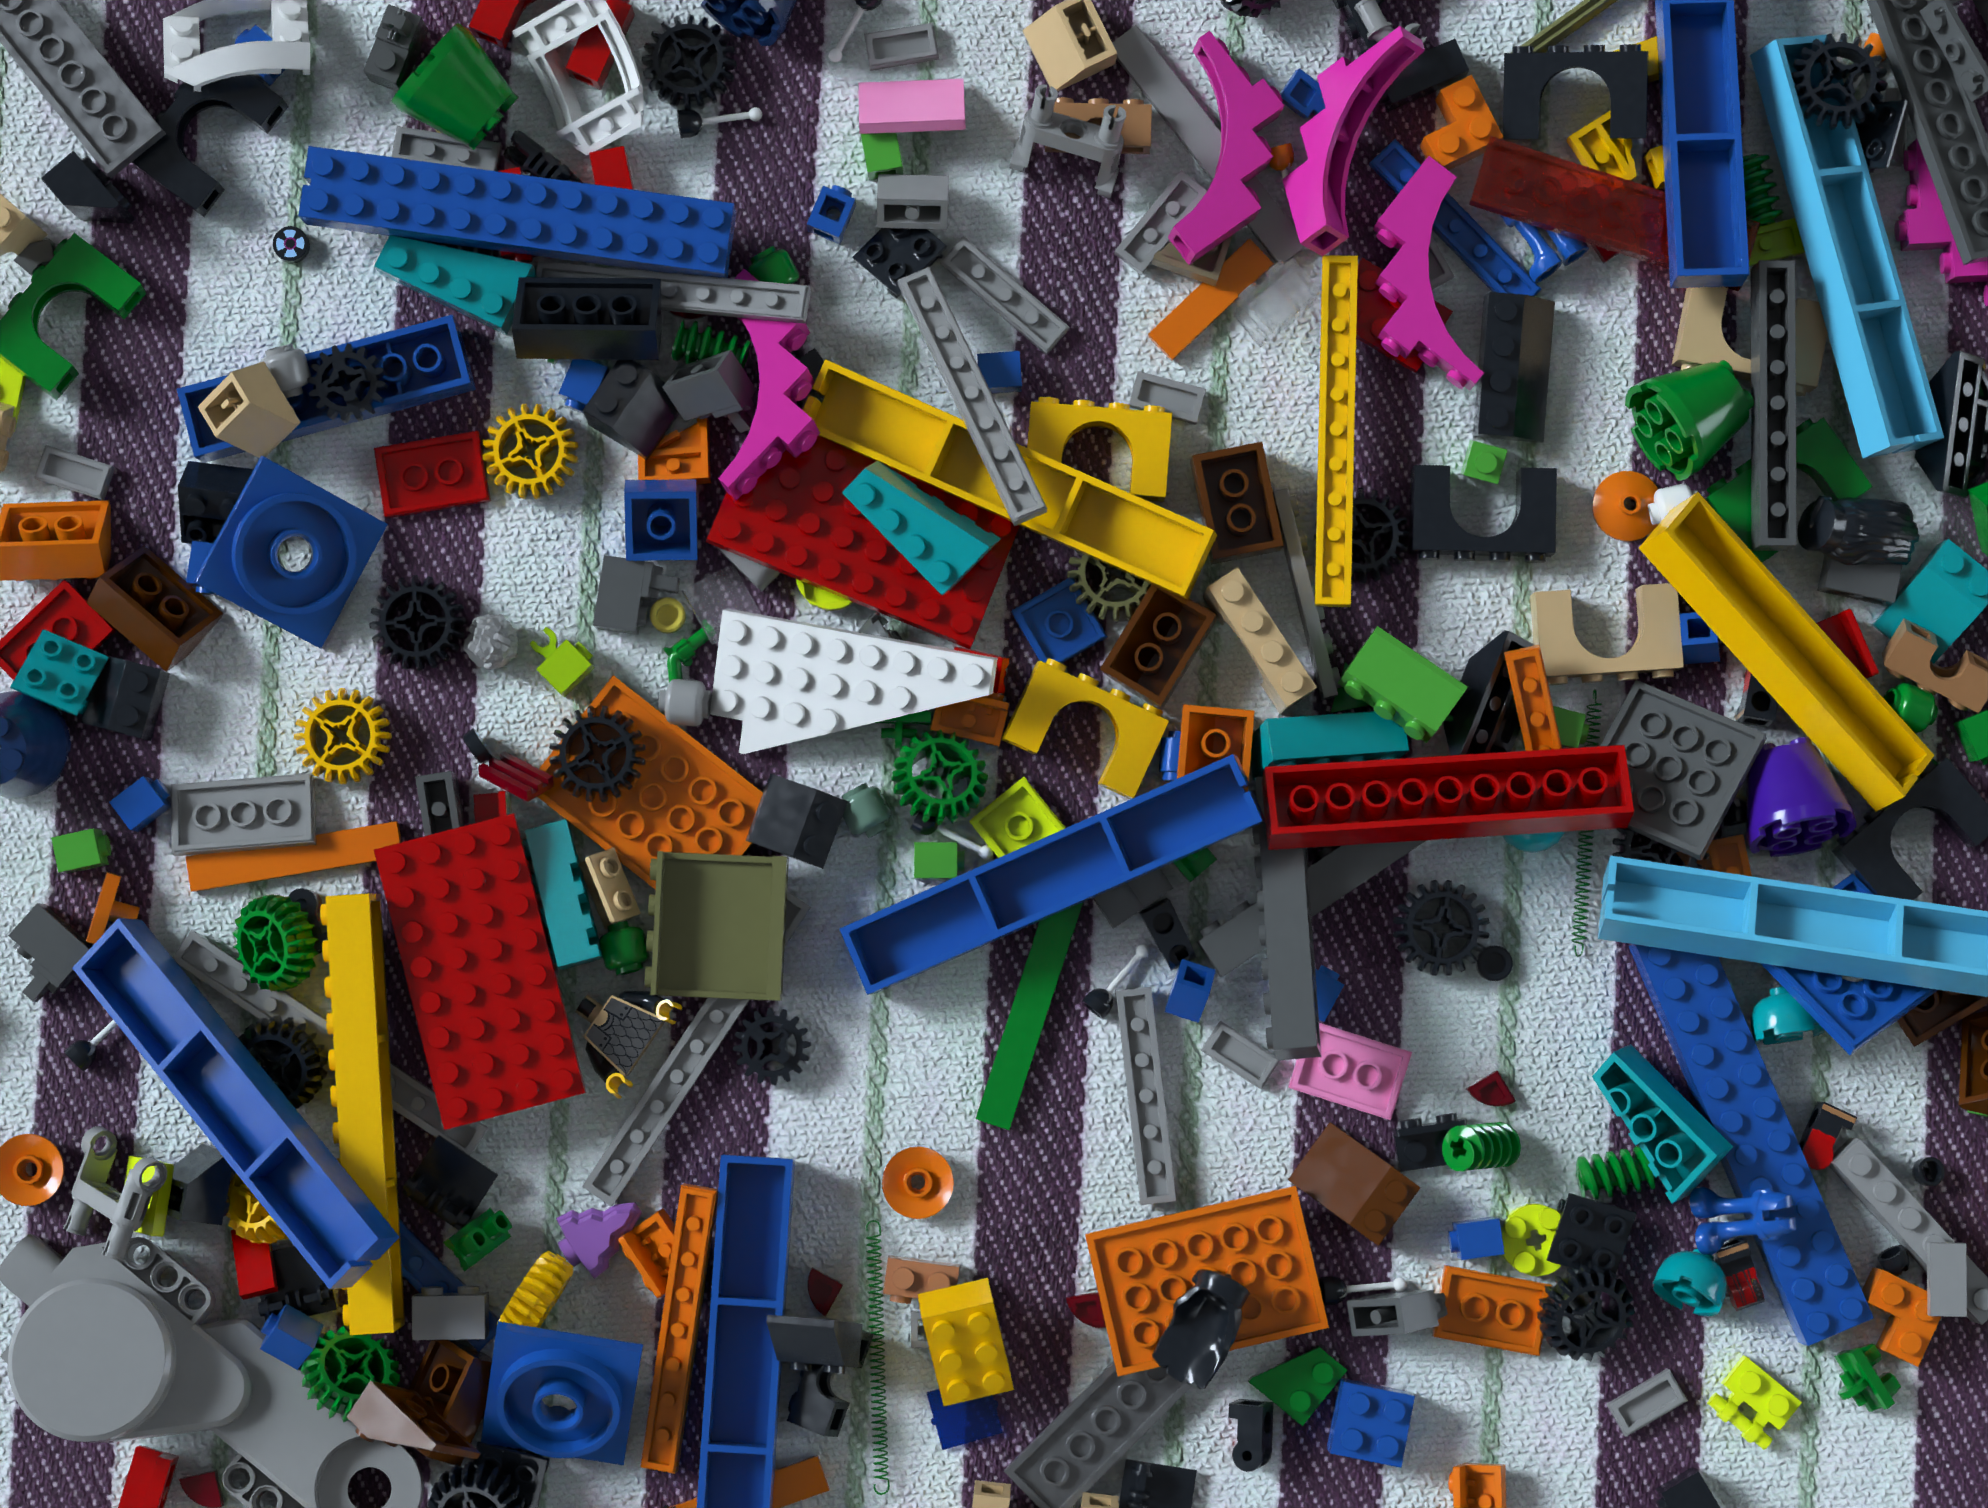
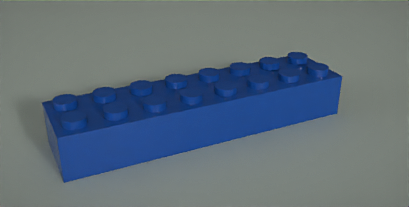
(420, 367)

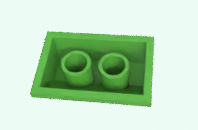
(1401, 685)

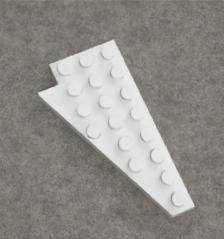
(817, 680)

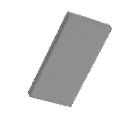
(243, 814)

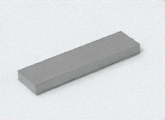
(1004, 295)

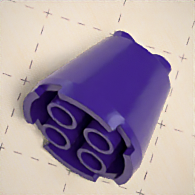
(1794, 801)

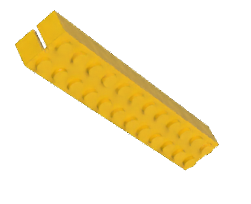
(941, 453)
(364, 1092)

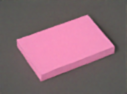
(911, 106)
(1353, 1072)

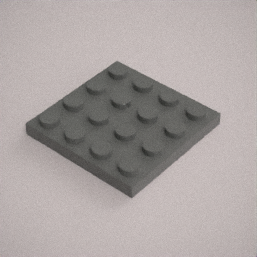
(1681, 766)

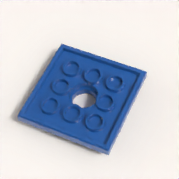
(245, 553)
(1848, 1009)
(546, 1362)

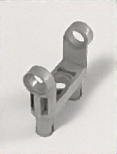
(1096, 142)
(123, 1209)

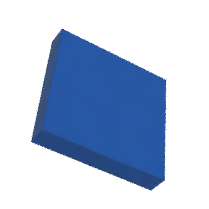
(1057, 624)

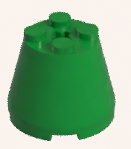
(456, 89)
(1688, 415)

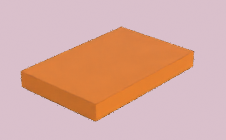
(1491, 1310)

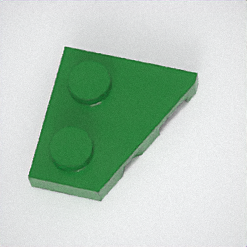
(1300, 1382)

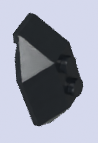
(1962, 409)
(1487, 710)

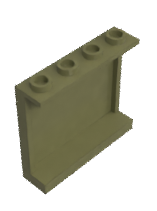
(717, 926)

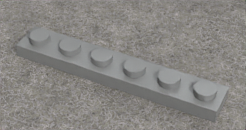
(1302, 580)
(1145, 1096)

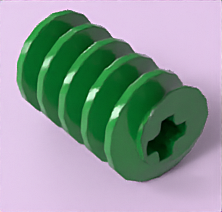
(1756, 190)
(700, 346)
(1481, 1146)
(1613, 1172)

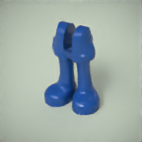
(1545, 258)
(1712, 1235)

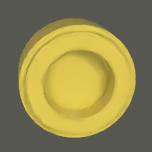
(667, 615)

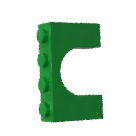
(72, 269)
(1817, 454)

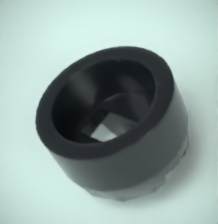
(1933, 1171)
(1894, 1260)

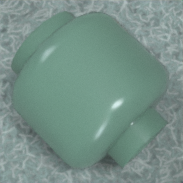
(866, 810)

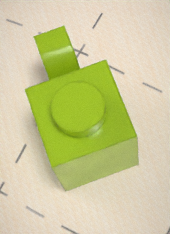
(563, 665)

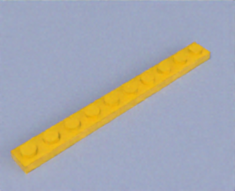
(1336, 431)

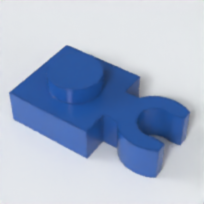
(1303, 94)

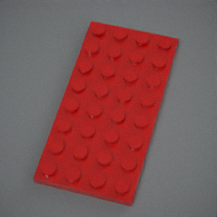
(813, 533)
(479, 971)

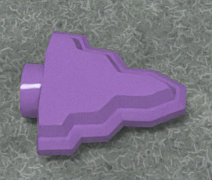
(594, 1235)

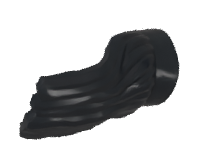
(1859, 530)
(1202, 1328)

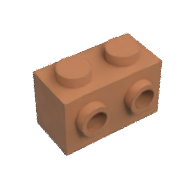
(912, 1276)

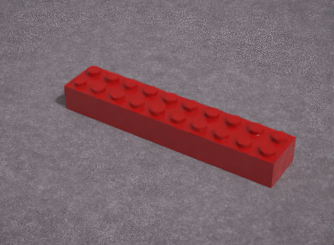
(1446, 797)

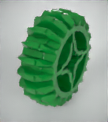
(963, 767)
(276, 951)
(342, 1356)

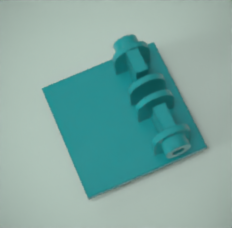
(59, 672)

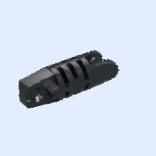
(535, 160)

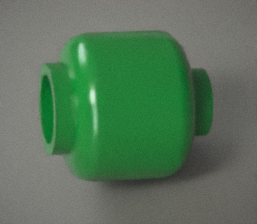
(774, 267)
(1913, 705)
(623, 948)

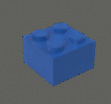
(661, 519)
(1370, 1422)

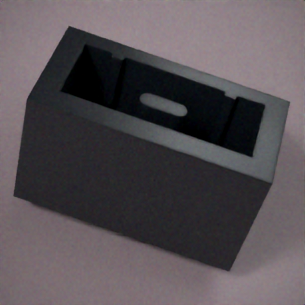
(83, 191)
(207, 498)
(201, 1187)

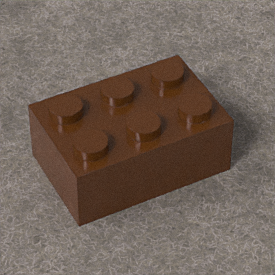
(1237, 502)

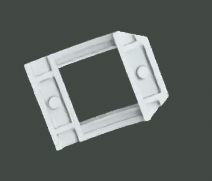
(555, 28)
(286, 51)

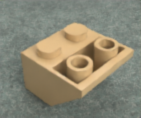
(1070, 43)
(250, 410)

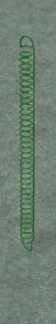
(1587, 844)
(876, 1354)

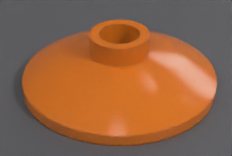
(1610, 510)
(16, 1183)
(917, 1202)

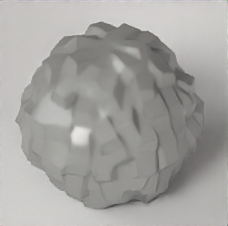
(491, 641)

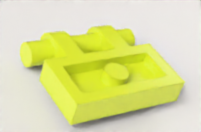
(1762, 1394)

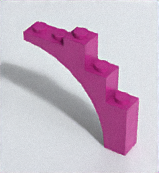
(1331, 136)
(1242, 156)
(1927, 227)
(1406, 278)
(777, 420)

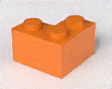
(1467, 126)
(1908, 1326)

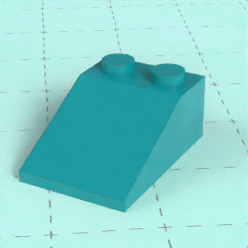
(1940, 596)

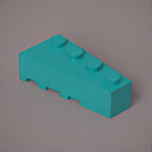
(460, 279)
(920, 526)
(1326, 740)
(563, 895)
(1661, 1121)

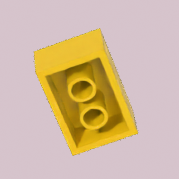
(965, 1342)

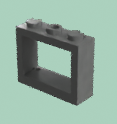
(1958, 45)

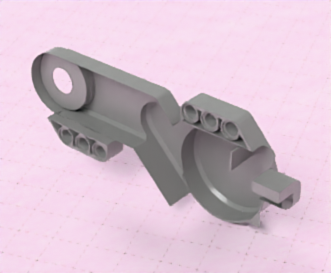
(129, 1360)

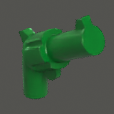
(682, 653)

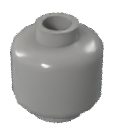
(288, 368)
(685, 702)

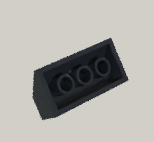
(587, 318)
(1515, 367)

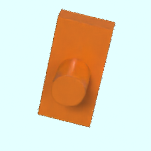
(108, 909)

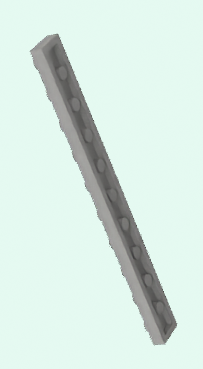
(225, 975)
(673, 1084)

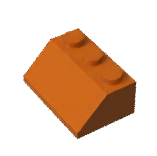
(55, 540)
(1212, 735)

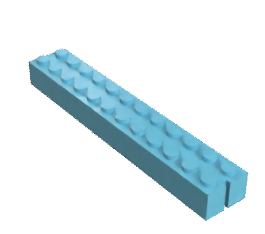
(1848, 261)
(1795, 925)

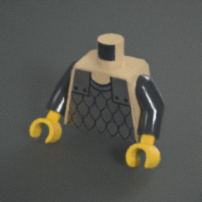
(622, 1032)

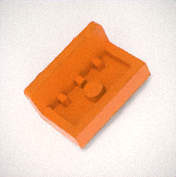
(973, 719)
(650, 1250)
(1478, 1485)

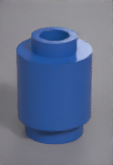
(1169, 756)

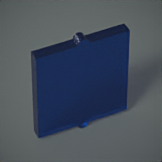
(965, 1420)

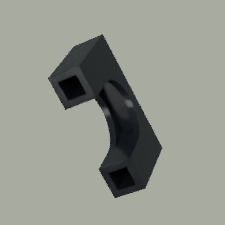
(1530, 72)
(1423, 76)
(167, 159)
(1437, 533)
(1937, 789)

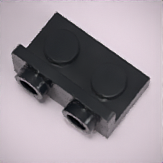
(1421, 1144)

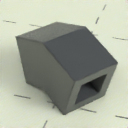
(36, 255)

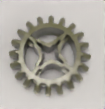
(1097, 598)

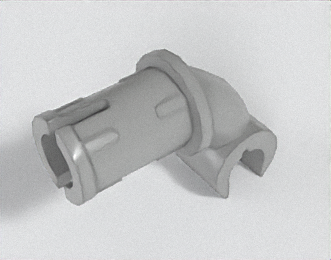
(1375, 21)

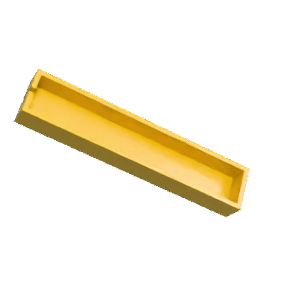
(1787, 652)

